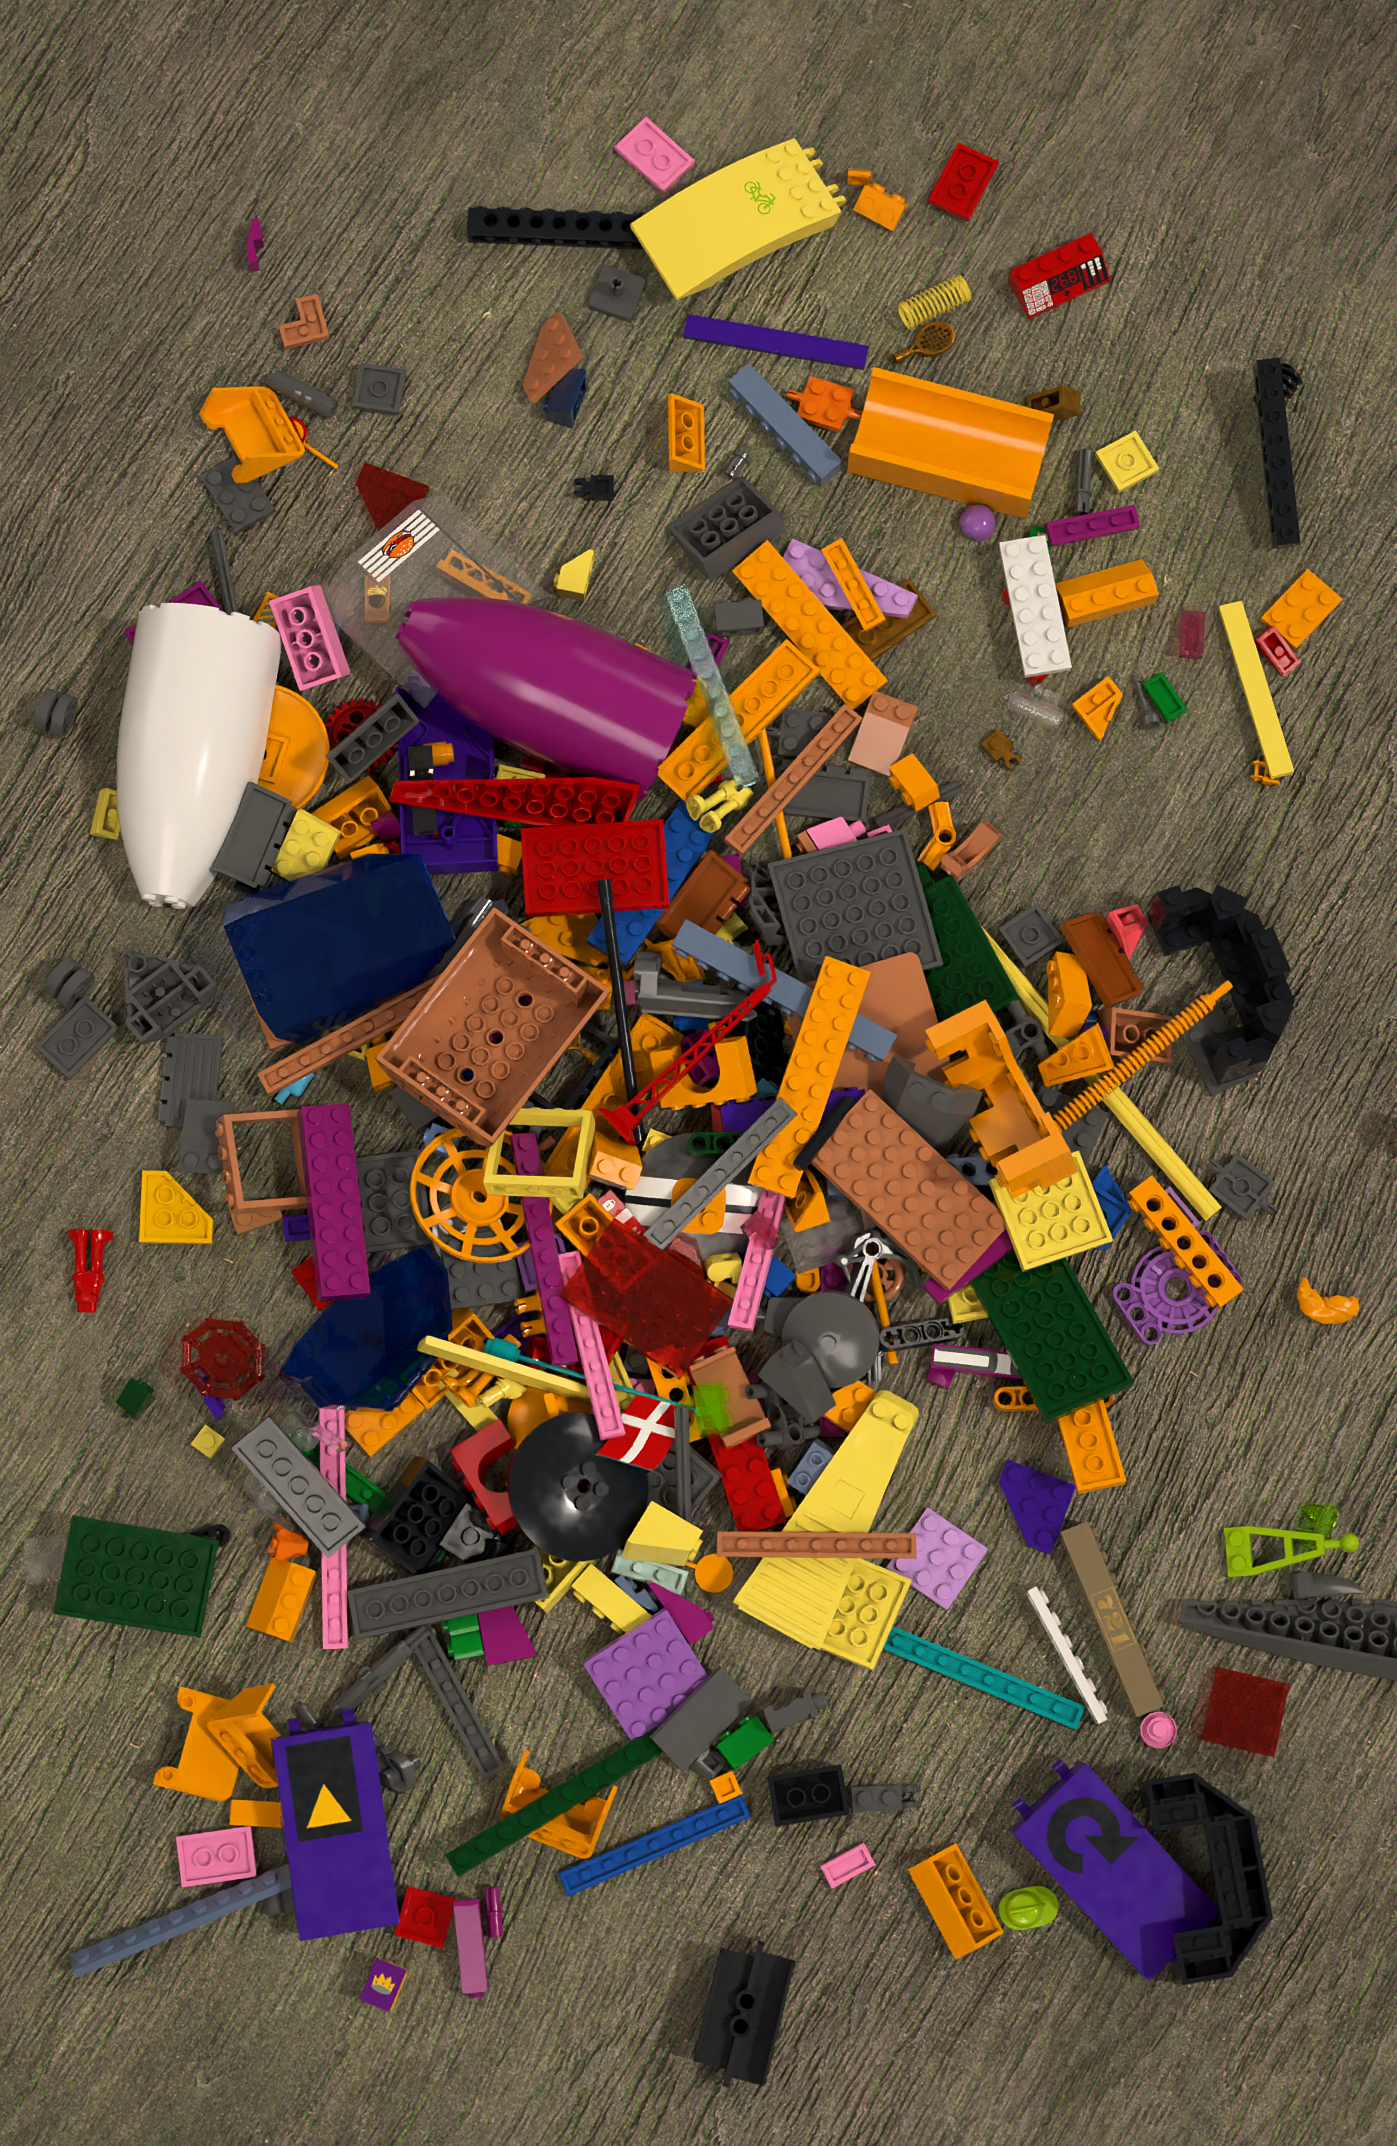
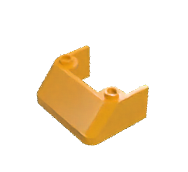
(247, 1733)
(573, 1831)

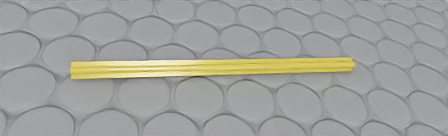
(1119, 1103)

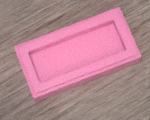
(847, 1865)

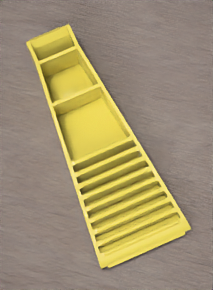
(804, 1593)

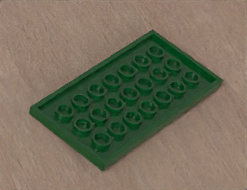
(1051, 1335)

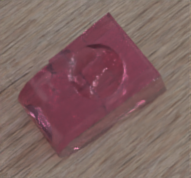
(762, 1229)

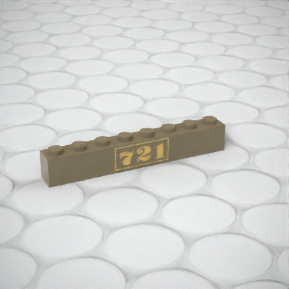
(1111, 1620)

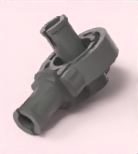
(395, 1767)

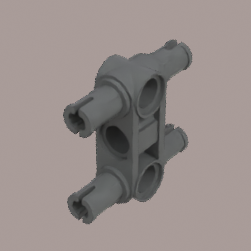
(1017, 1037)
(785, 1421)

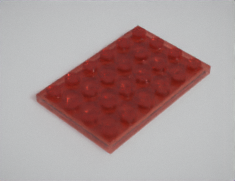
(646, 1298)

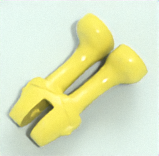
(727, 793)

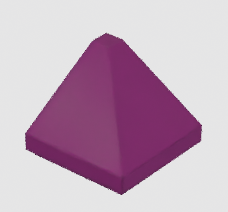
(940, 1377)

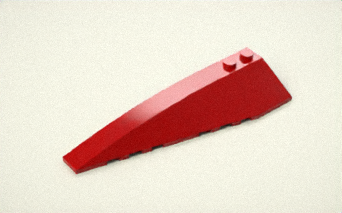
(527, 800)

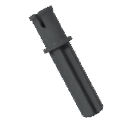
(1083, 482)

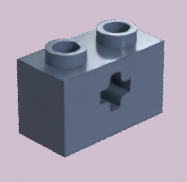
(811, 1466)

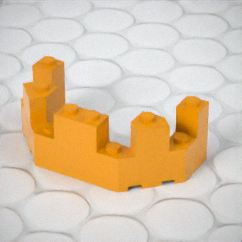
(1014, 1128)

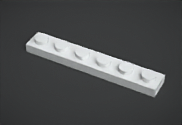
(1072, 1664)

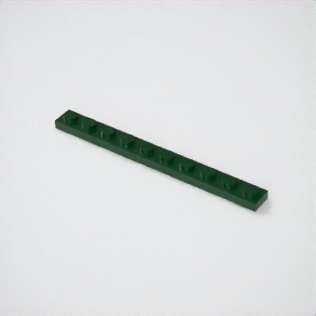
(553, 1804)

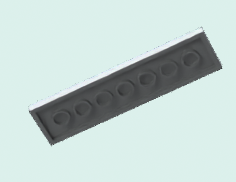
(448, 1594)

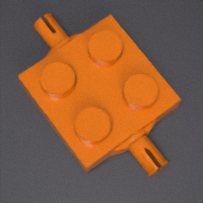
(825, 404)

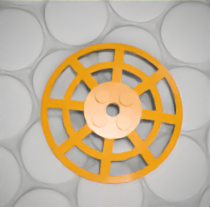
(463, 1202)

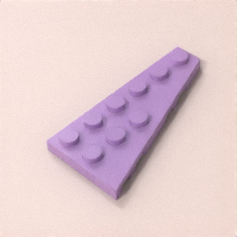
(820, 579)

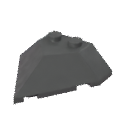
(764, 906)
(162, 994)

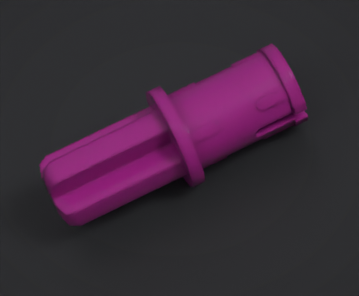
(493, 1912)

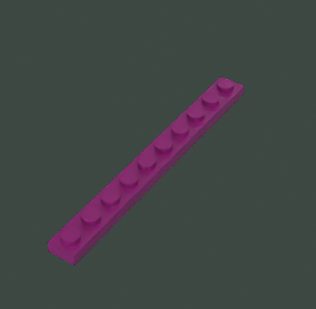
(544, 1255)

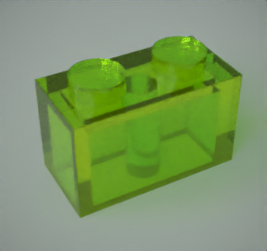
(711, 1409)

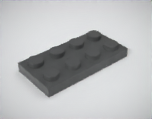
(1210, 1025)

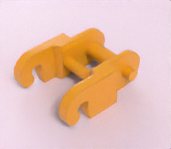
(1264, 779)

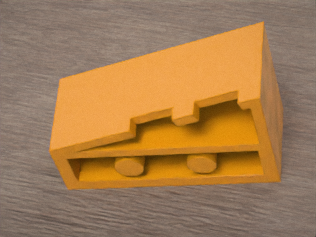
(1067, 995)

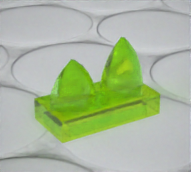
(1323, 1517)

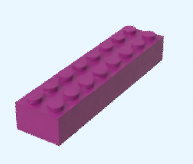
(333, 1202)

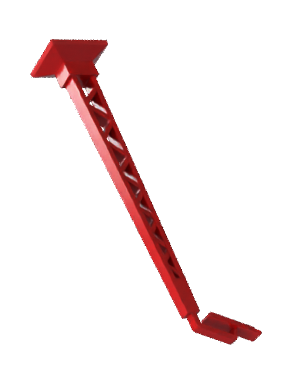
(625, 1121)

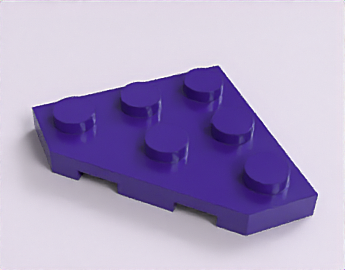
(1036, 1503)

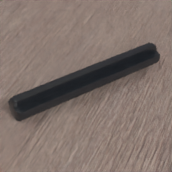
(823, 1133)

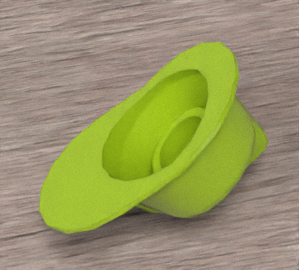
(1028, 1908)

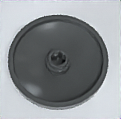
(837, 1334)

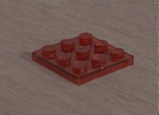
(1244, 1712)

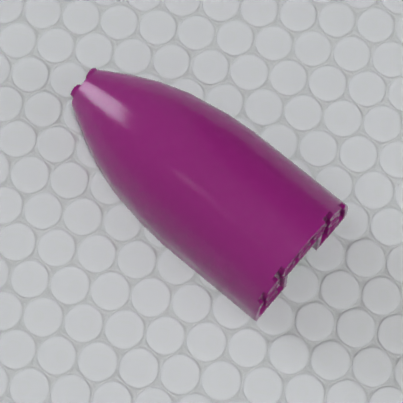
(550, 684)

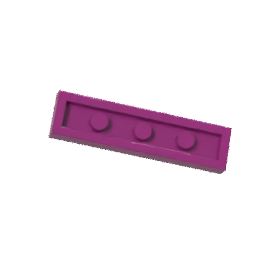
(1092, 525)

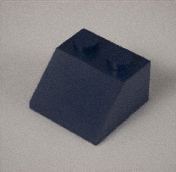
(566, 398)

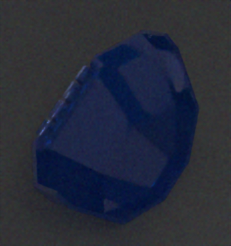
(366, 1348)

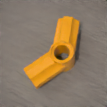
(941, 824)

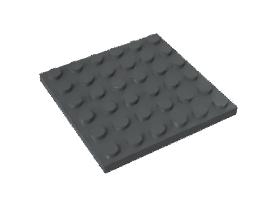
(854, 905)

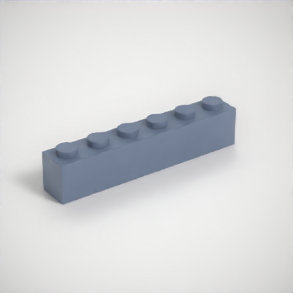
(784, 425)

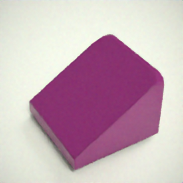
(386, 826)

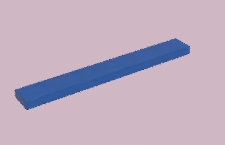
(654, 1845)

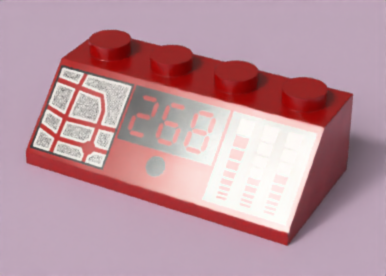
(1059, 276)

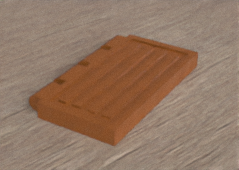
(705, 897)
(1101, 959)

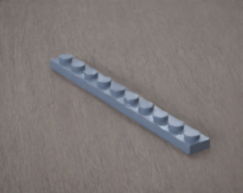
(181, 1921)

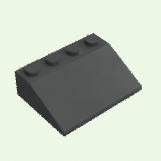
(727, 527)

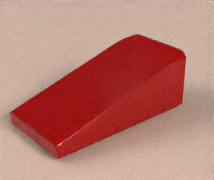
(1276, 650)

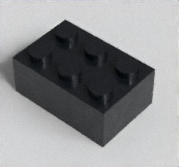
(808, 1795)

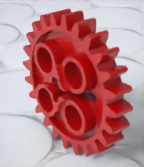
(344, 717)

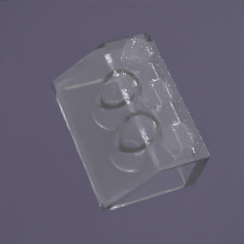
(823, 1242)
(44, 1559)

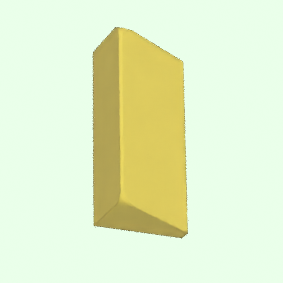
(106, 816)

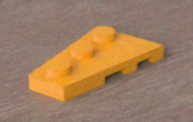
(1078, 1058)

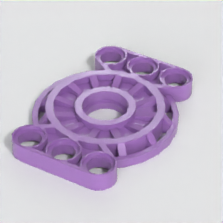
(1154, 1301)

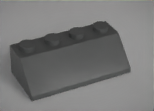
(372, 738)

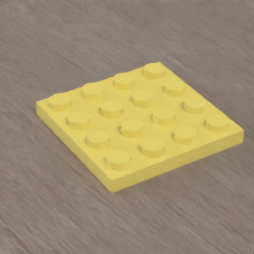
(1053, 1220)
(866, 1614)

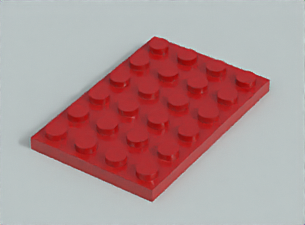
(569, 859)

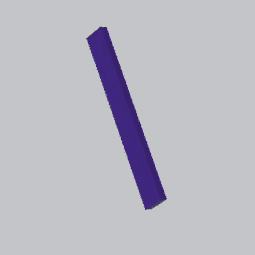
(775, 342)

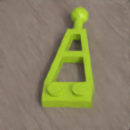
(1240, 1550)

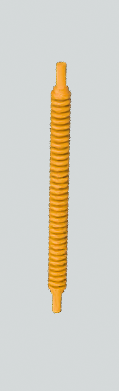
(1176, 1026)

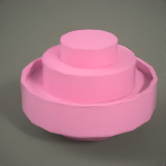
(1158, 1730)

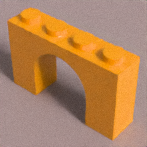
(735, 1078)

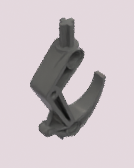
(858, 1279)

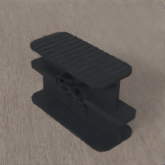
(750, 2053)

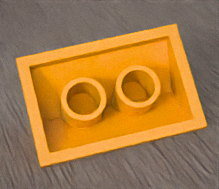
(685, 435)
(808, 1206)

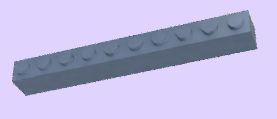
(787, 992)

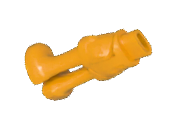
(464, 1388)

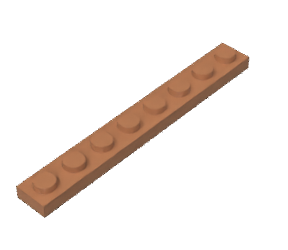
(793, 780)
(816, 1545)

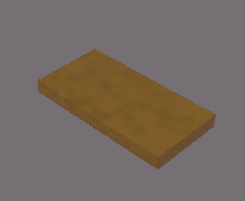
(894, 629)

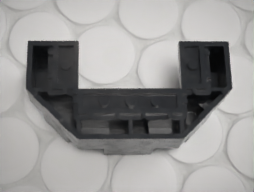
(1247, 959)
(1235, 1868)

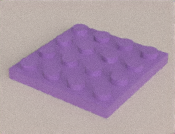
(646, 1673)

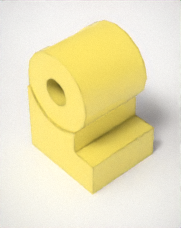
(723, 1266)

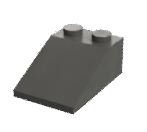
(198, 1139)
(798, 1381)

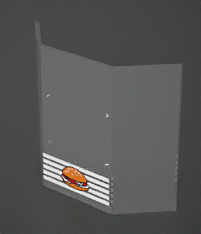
(419, 555)

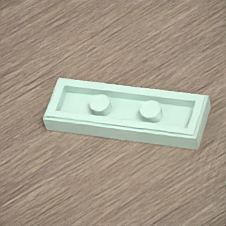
(641, 1571)

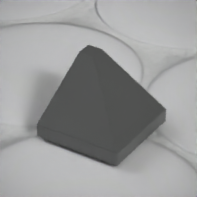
(708, 1763)

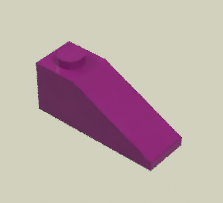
(688, 1617)

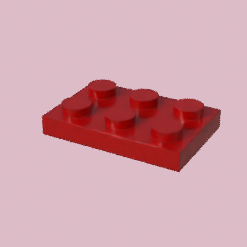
(963, 182)

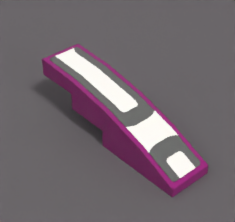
(973, 1361)

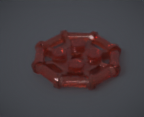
(220, 1371)

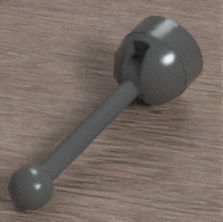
(1149, 718)

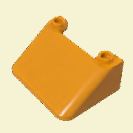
(254, 427)
(205, 1764)

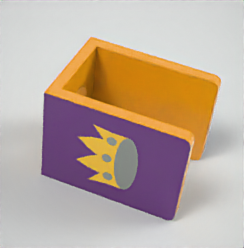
(384, 1984)

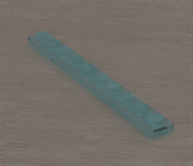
(712, 687)

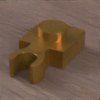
(998, 748)

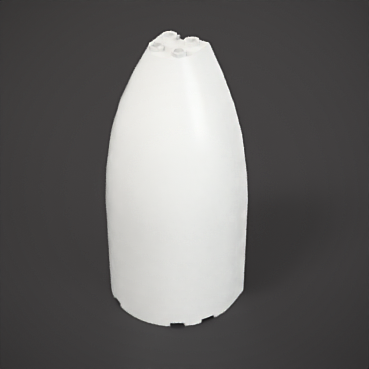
(190, 741)

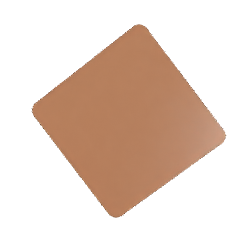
(900, 1003)

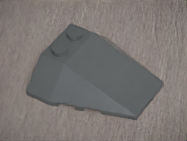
(927, 1104)

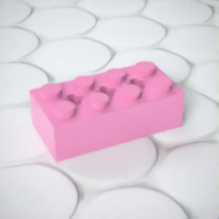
(295, 632)

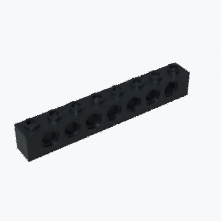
(547, 234)
(1276, 453)

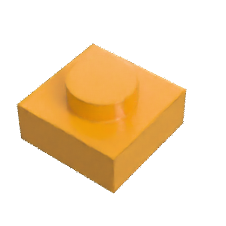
(725, 1787)

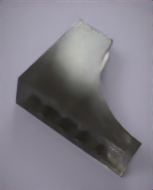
(422, 769)

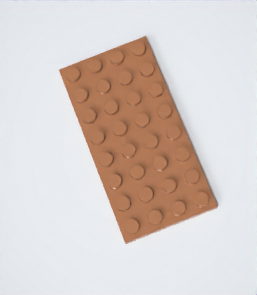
(909, 1190)

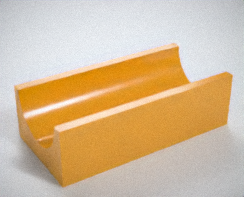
(950, 442)

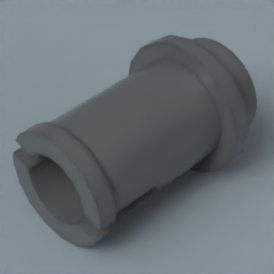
(737, 462)

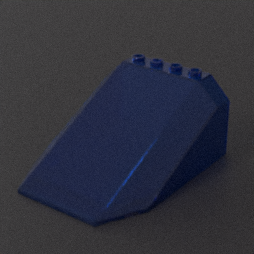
(338, 941)

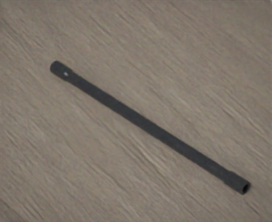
(606, 900)

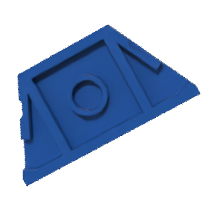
(1112, 1203)

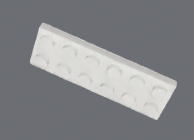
(1035, 606)

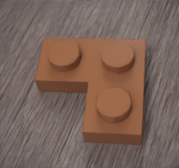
(310, 328)

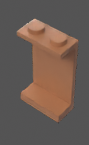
(746, 1413)

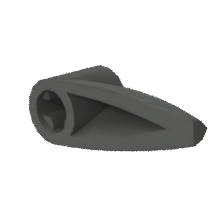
(1319, 1585)

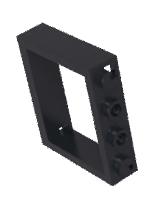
(594, 1074)

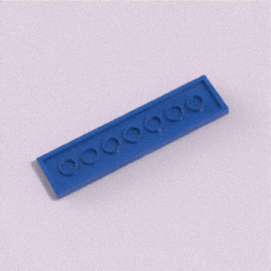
(683, 847)

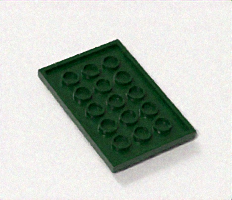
(970, 963)
(136, 1576)

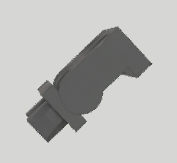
(796, 1712)

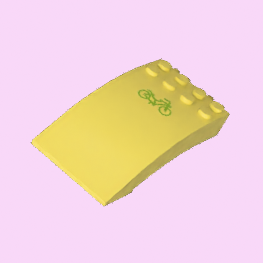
(737, 217)

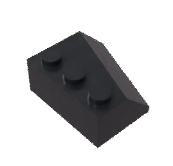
(764, 1042)

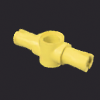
(504, 1389)

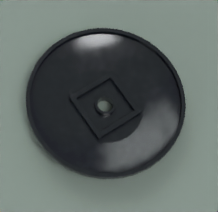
(547, 1497)

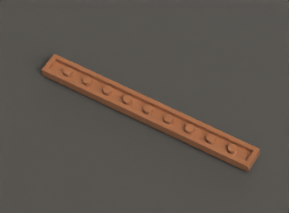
(343, 1040)

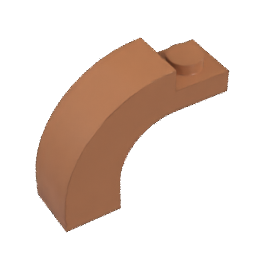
(971, 851)

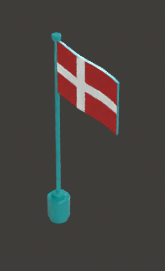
(646, 1420)

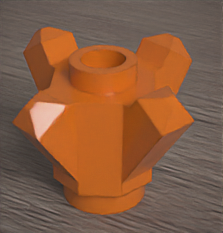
(287, 1544)

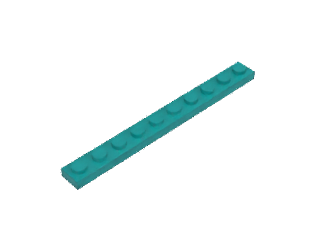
(984, 1678)

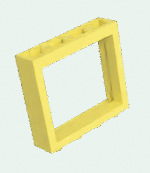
(542, 1185)

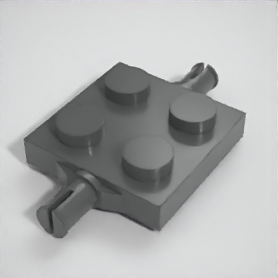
(797, 730)
(1241, 1187)

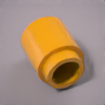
(442, 753)

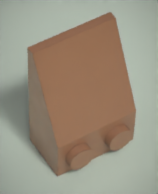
(882, 733)
(1130, 1028)

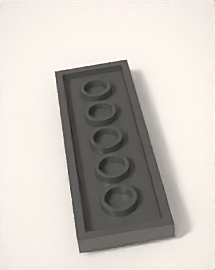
(298, 1486)

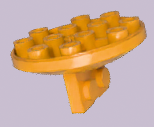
(540, 1405)

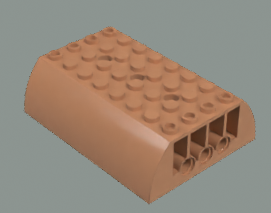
(481, 998)

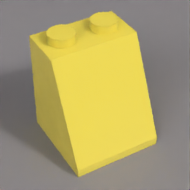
(663, 1538)

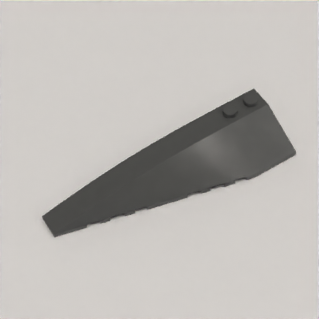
(1327, 1634)

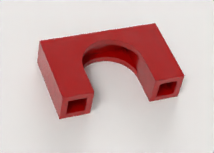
(474, 1458)

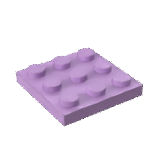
(942, 1559)

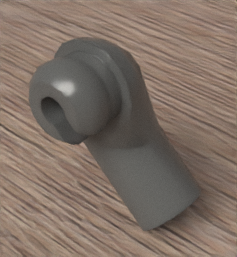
(308, 1719)

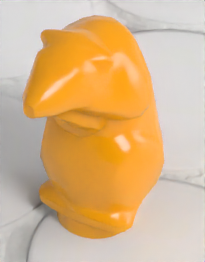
(1325, 1309)

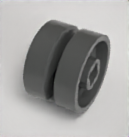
(55, 712)
(69, 982)

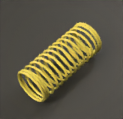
(962, 289)

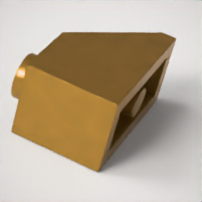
(1058, 401)

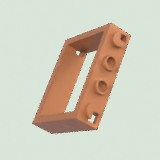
(230, 1170)

